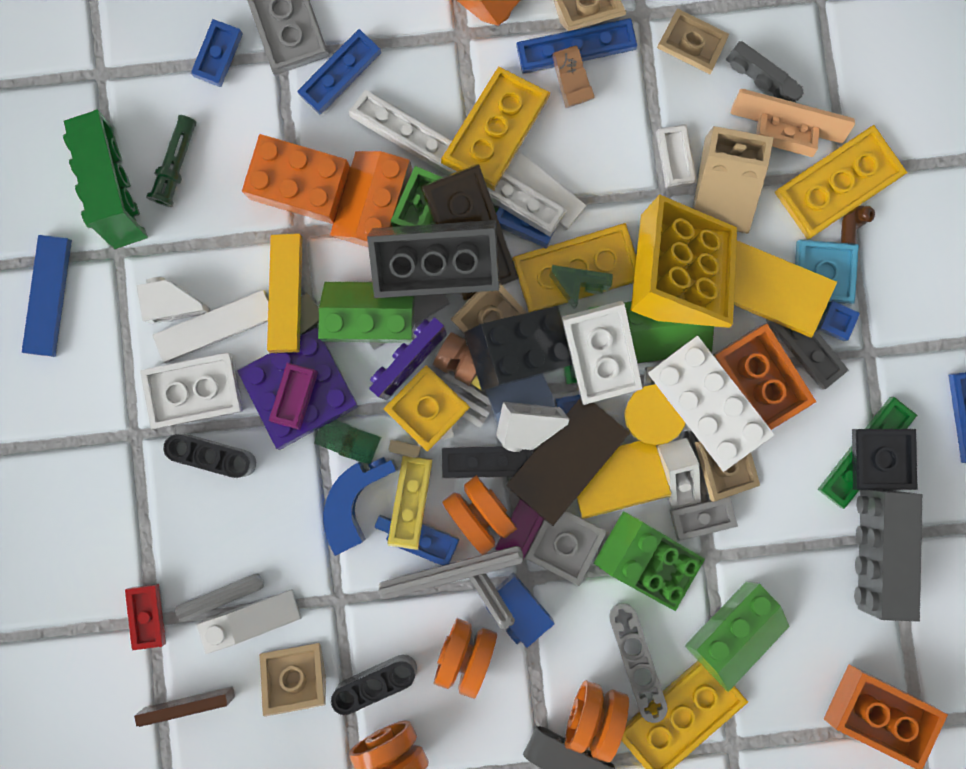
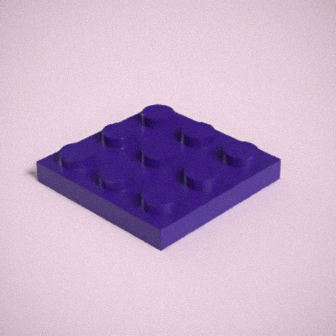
(408, 358)
(329, 397)

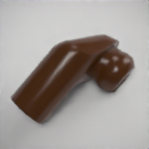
(853, 221)

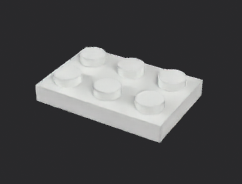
(602, 352)
(191, 391)

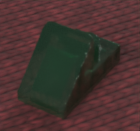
(571, 279)
(348, 441)

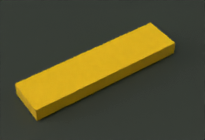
(284, 293)

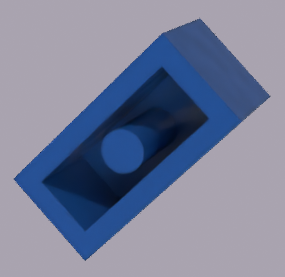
(529, 615)

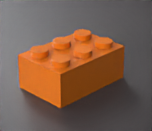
(296, 178)
(765, 376)
(885, 717)

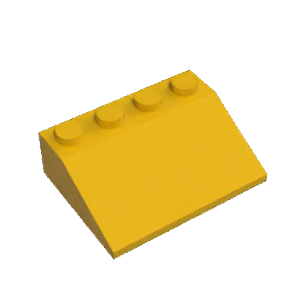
(684, 266)

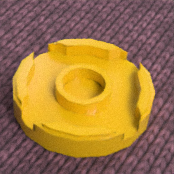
(652, 417)

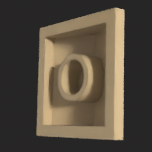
(582, 13)
(693, 41)
(486, 307)
(734, 480)
(292, 679)

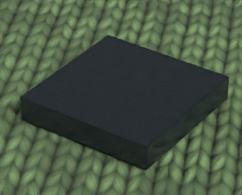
(884, 459)

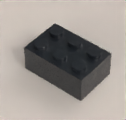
(518, 347)

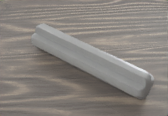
(219, 597)
(493, 601)

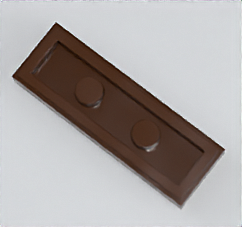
(184, 707)

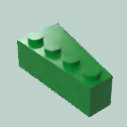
(102, 180)

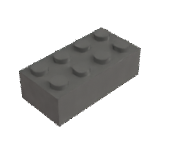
(434, 259)
(889, 554)

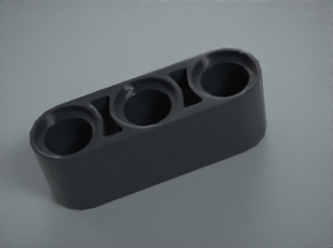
(196, 455)
(363, 694)

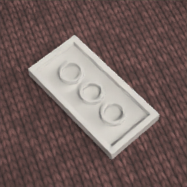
(710, 403)

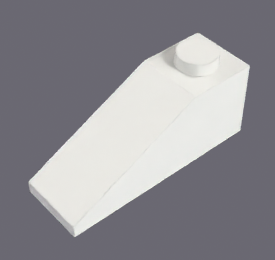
(248, 621)

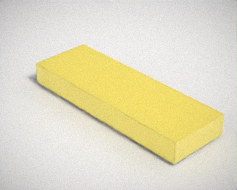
(410, 503)

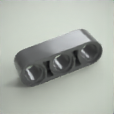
(548, 751)

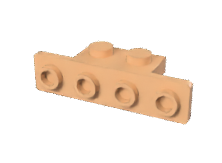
(790, 123)

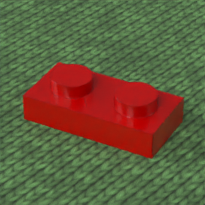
(145, 617)

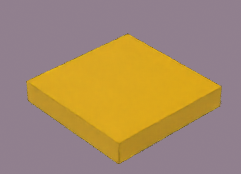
(426, 408)

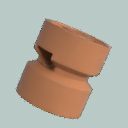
(456, 357)

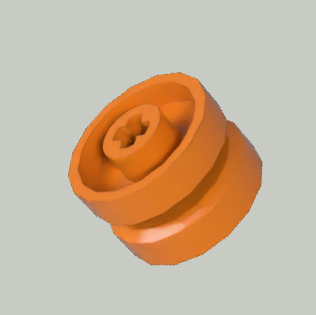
(483, 512)
(469, 659)
(597, 721)
(389, 749)

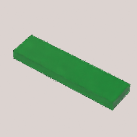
(839, 483)

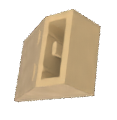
(732, 175)

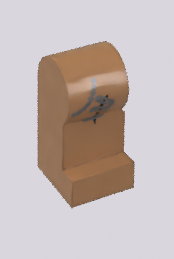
(572, 77)

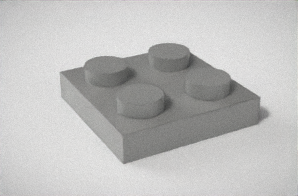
(566, 547)

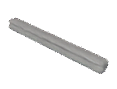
(451, 572)

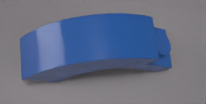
(339, 509)

